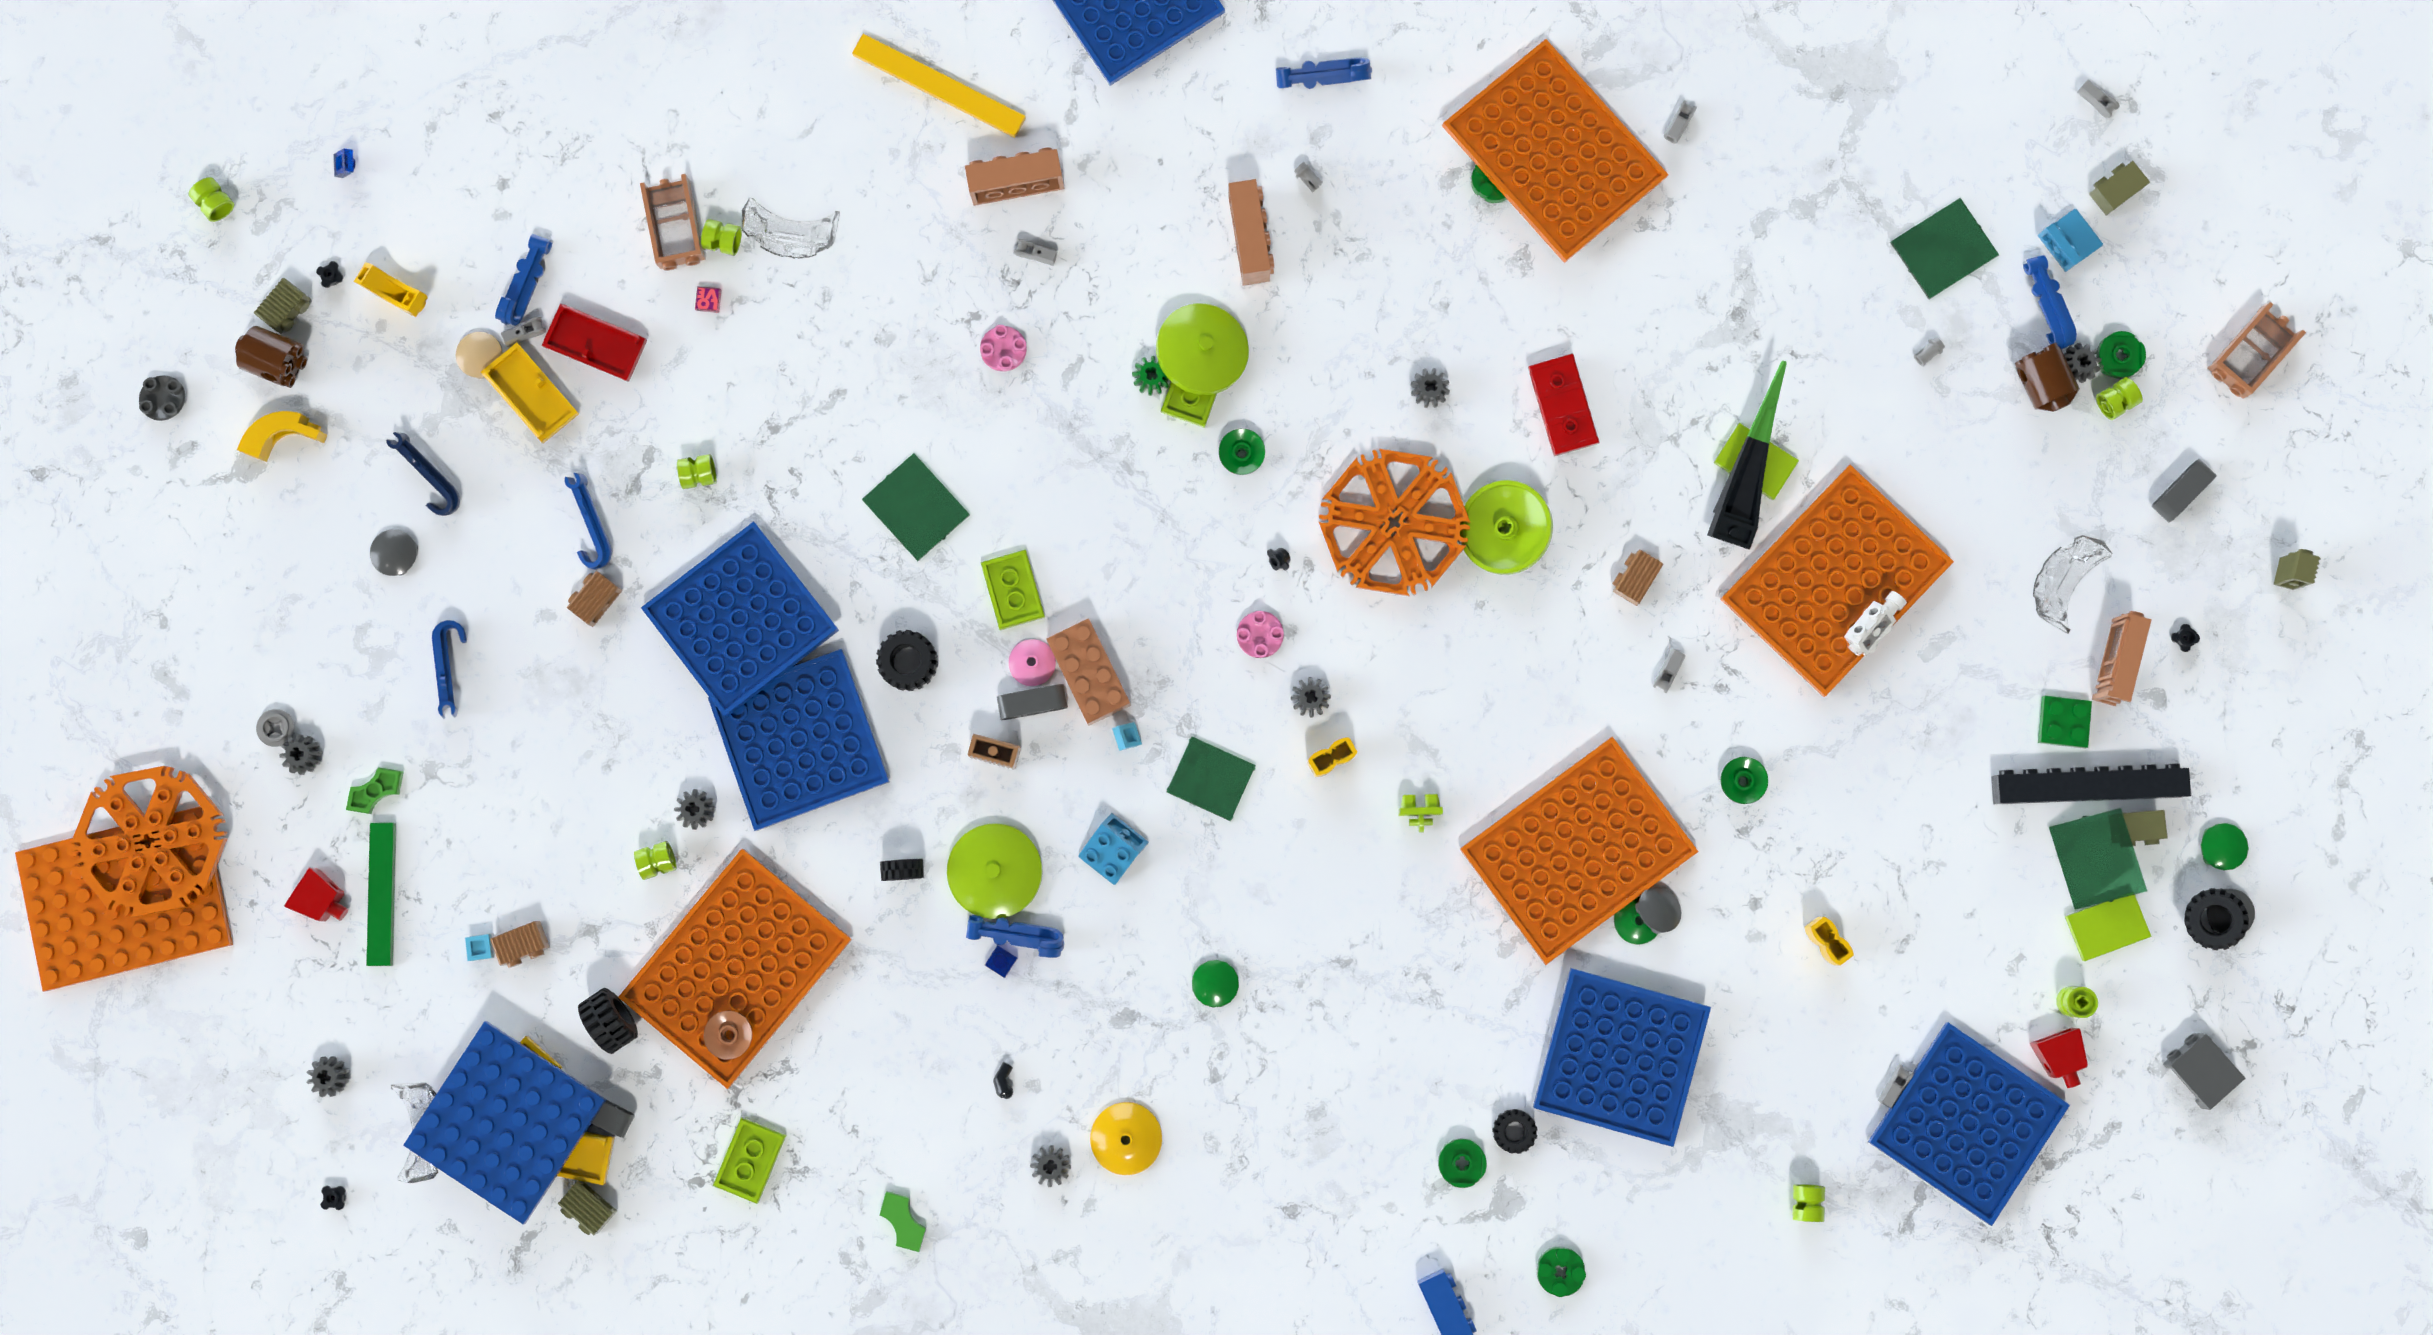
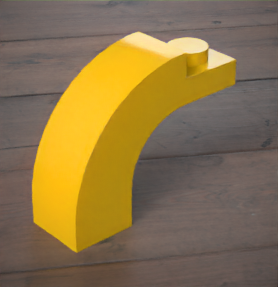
(391, 290)
(269, 429)

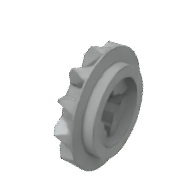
(264, 727)

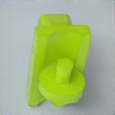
(1409, 808)

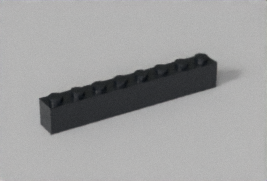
(2091, 785)

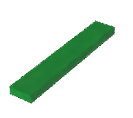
(381, 894)

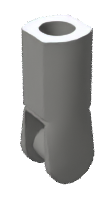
(2094, 95)
(1679, 123)
(1039, 253)
(519, 333)
(1670, 667)
(1893, 1090)

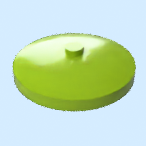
(1202, 349)
(1507, 527)
(994, 871)

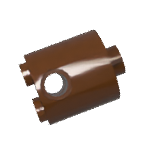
(270, 356)
(2047, 378)

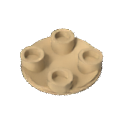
(477, 352)

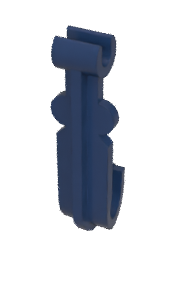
(429, 472)

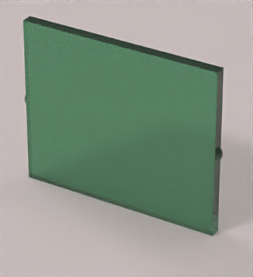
(1944, 248)
(915, 507)
(2098, 858)

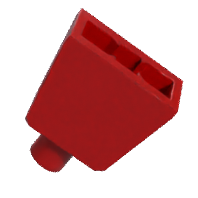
(317, 897)
(2062, 1055)

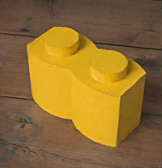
(1338, 754)
(1831, 945)

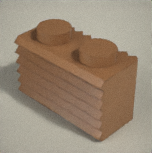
(1637, 577)
(593, 598)
(994, 751)
(520, 943)

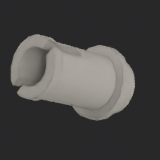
(1308, 176)
(1933, 348)

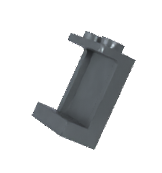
(2204, 1070)

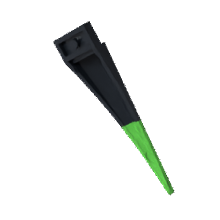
(1740, 500)

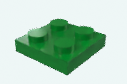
(2065, 722)

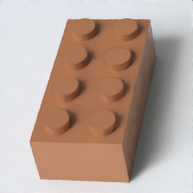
(1014, 176)
(1249, 233)
(1088, 672)

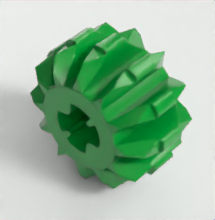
(1142, 376)

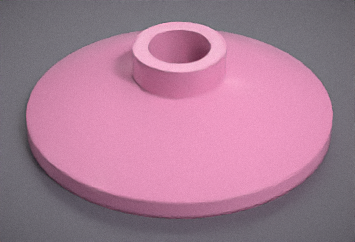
(1036, 674)

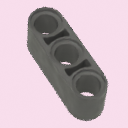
(2184, 490)
(1032, 702)
(614, 1119)

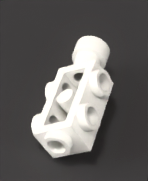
(1869, 626)

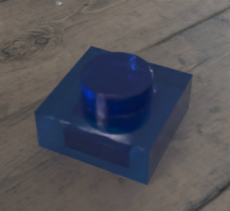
(343, 163)
(1001, 961)

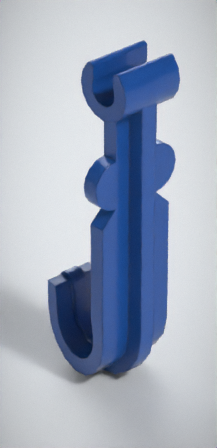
(1325, 73)
(2051, 303)
(514, 305)
(592, 522)
(442, 664)
(1045, 939)

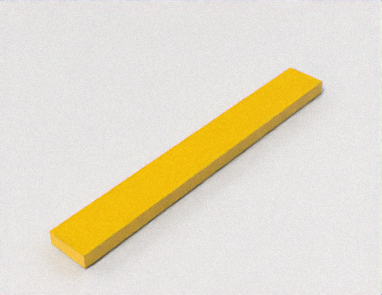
(939, 85)

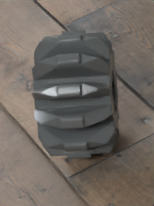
(2088, 361)
(1428, 380)
(1318, 695)
(297, 746)
(690, 817)
(332, 1069)
(1056, 1171)

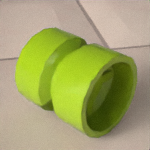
(211, 199)
(721, 237)
(2120, 397)
(696, 471)
(653, 860)
(2077, 1002)
(1808, 1203)

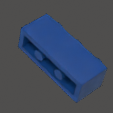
(1444, 1304)

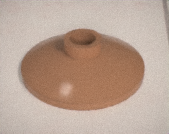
(716, 1039)

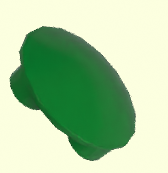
(2224, 846)
(1215, 983)

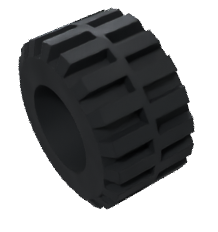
(887, 655)
(2212, 940)
(607, 1020)

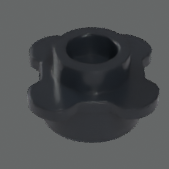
(334, 279)
(1279, 559)
(2192, 637)
(338, 1202)

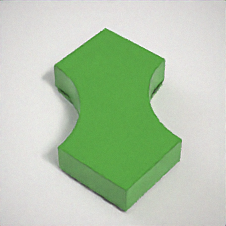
(383, 784)
(897, 1212)

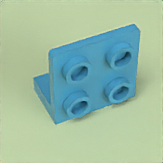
(2070, 240)
(1112, 848)

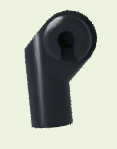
(1000, 1081)

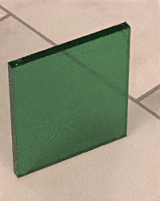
(1211, 778)

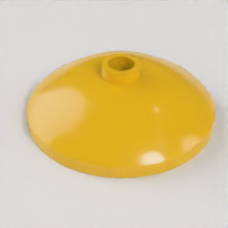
(1138, 1125)

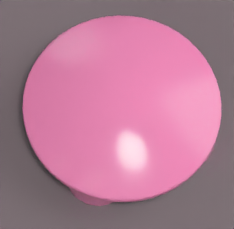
(1003, 348)
(1260, 634)

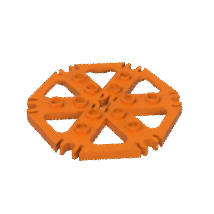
(1385, 502)
(163, 858)

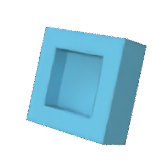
(1127, 736)
(479, 947)

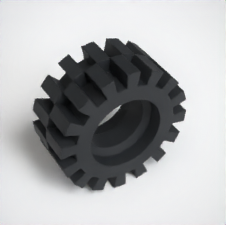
(901, 869)
(1528, 1124)

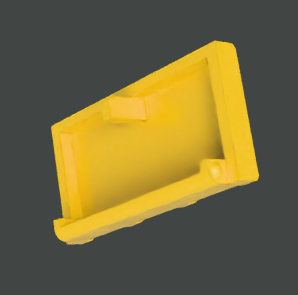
(529, 393)
(589, 1159)

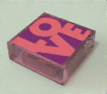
(708, 299)

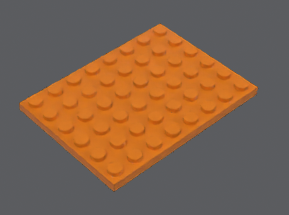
(1555, 150)
(1828, 572)
(1578, 850)
(85, 941)
(741, 950)

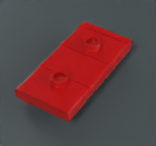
(594, 342)
(1563, 405)

